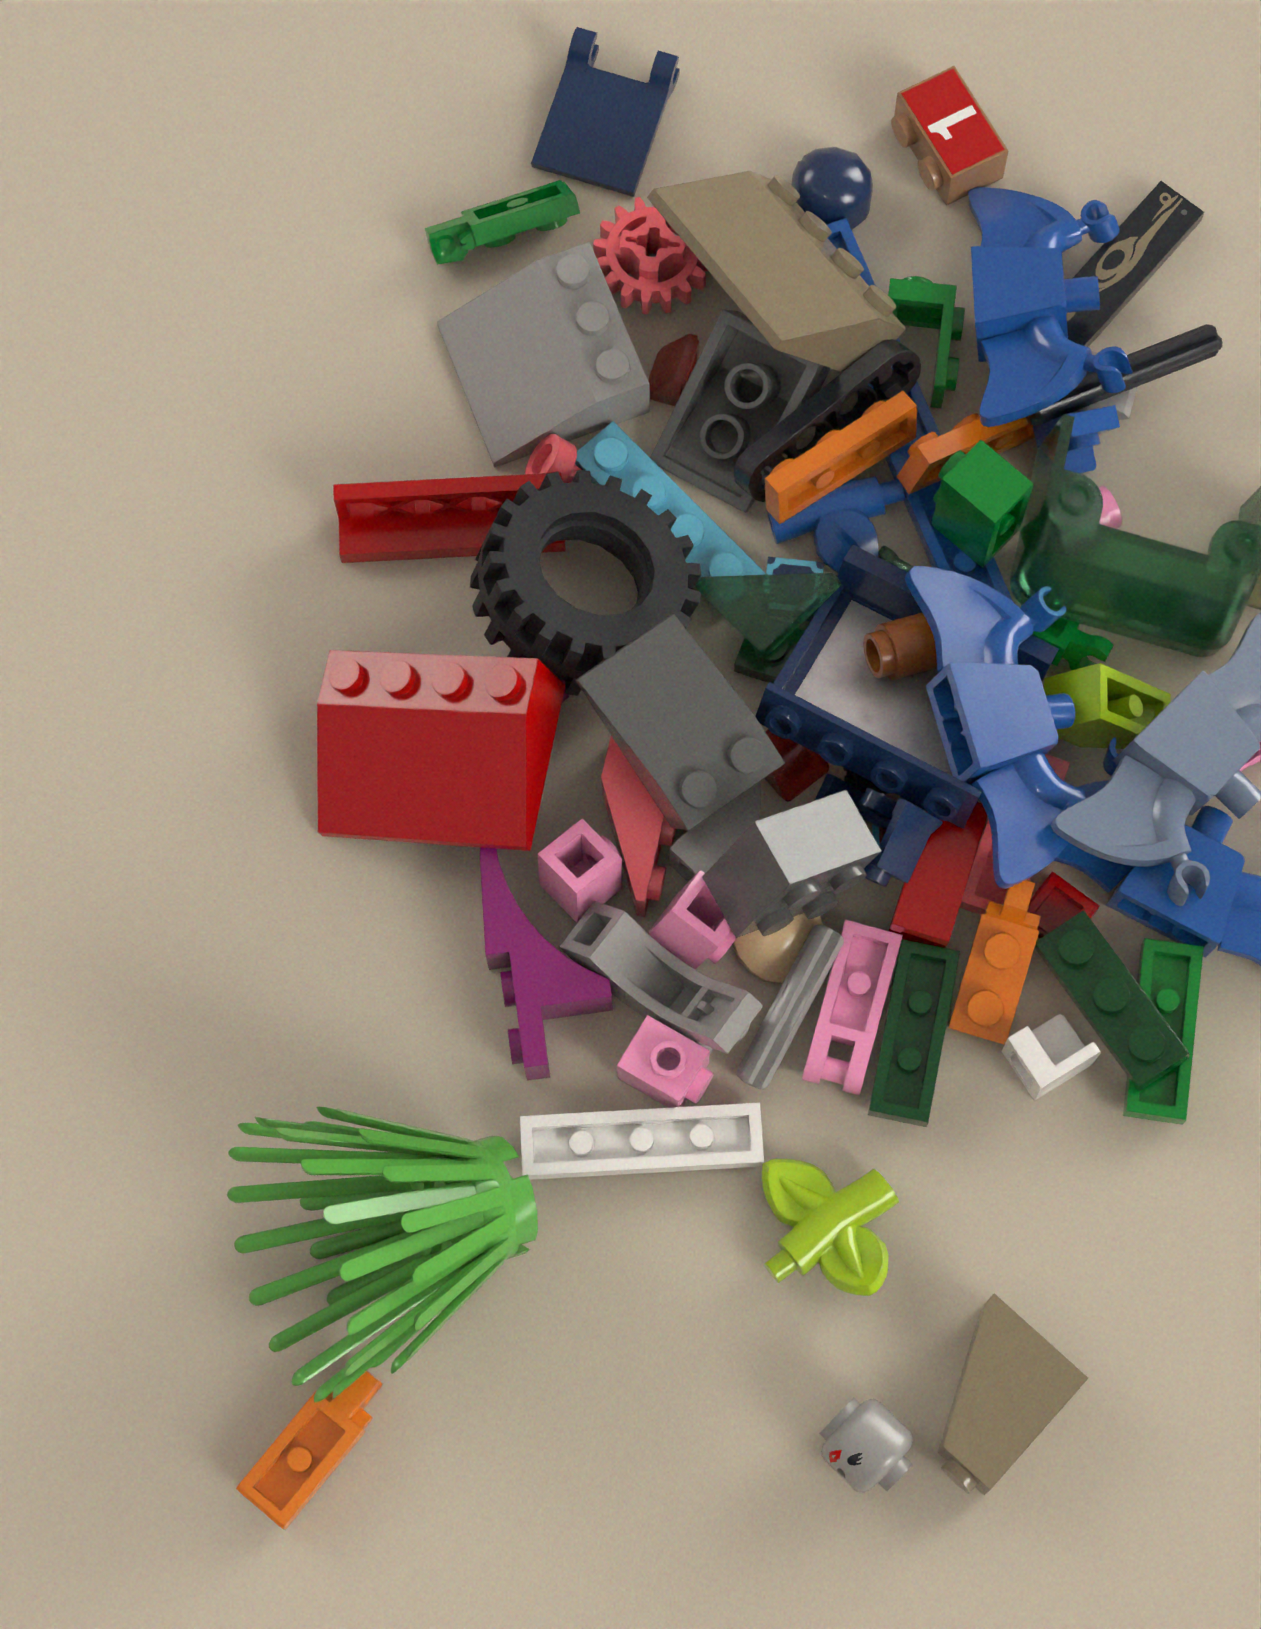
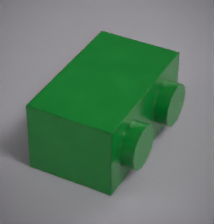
(980, 502)

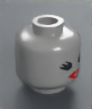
(867, 1445)

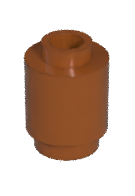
(901, 648)

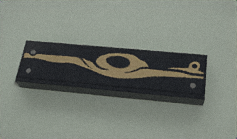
(1133, 257)

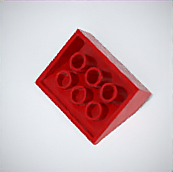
(434, 747)

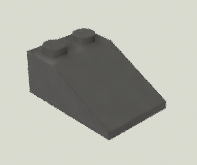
(730, 403)
(679, 723)

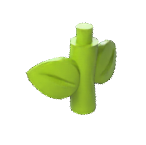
(828, 1225)

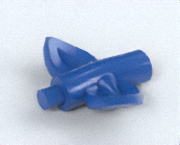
(842, 519)

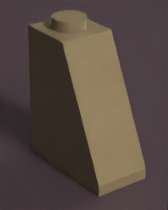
(1003, 1397)

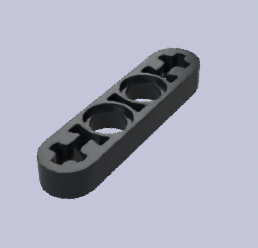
(824, 411)

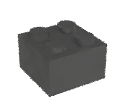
(792, 865)

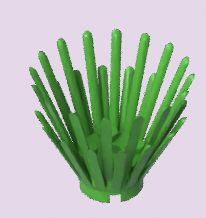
(433, 1231)

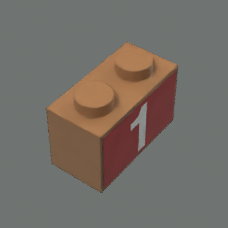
(949, 135)

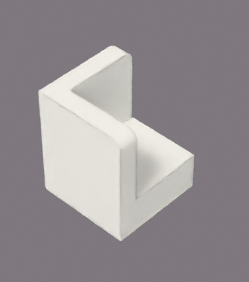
(1048, 1055)

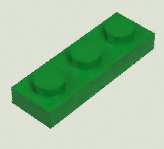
(1171, 981)

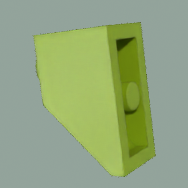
(1106, 705)

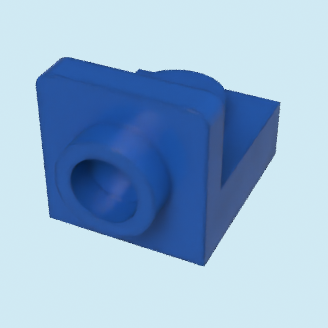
(1084, 436)

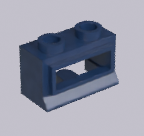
(905, 827)

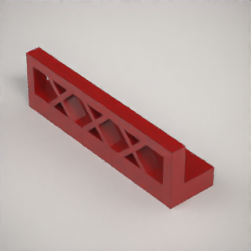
(423, 516)

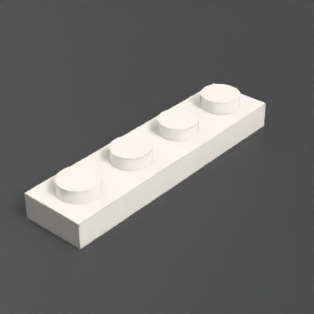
(641, 1141)

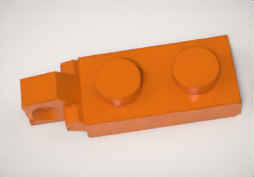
(997, 967)
(309, 1451)

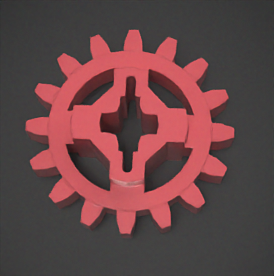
(626, 251)

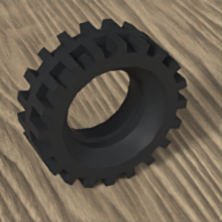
(541, 623)

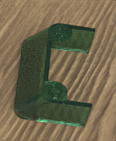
(1127, 579)

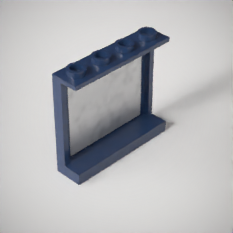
(864, 722)

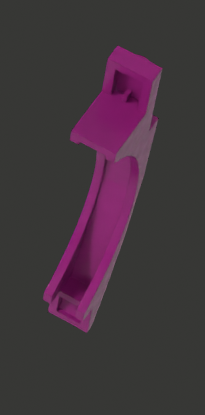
(541, 978)

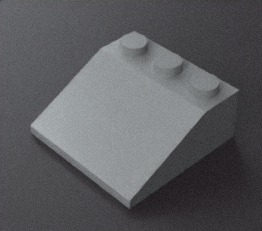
(545, 356)

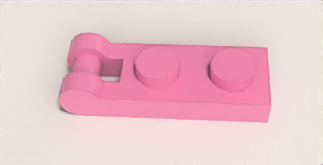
(853, 1005)

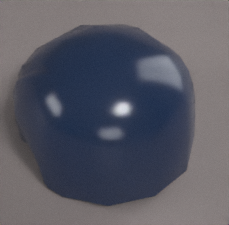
(834, 185)

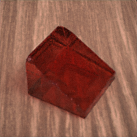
(673, 368)
(800, 768)

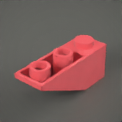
(637, 828)

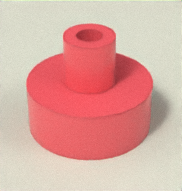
(553, 455)

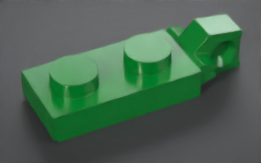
(501, 219)

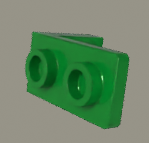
(932, 306)

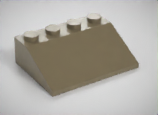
(780, 266)

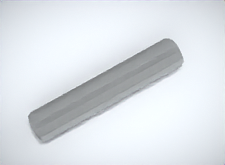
(790, 1006)

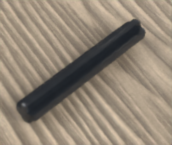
(1146, 365)

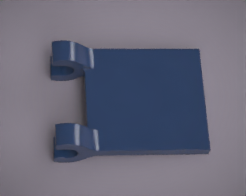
(603, 121)

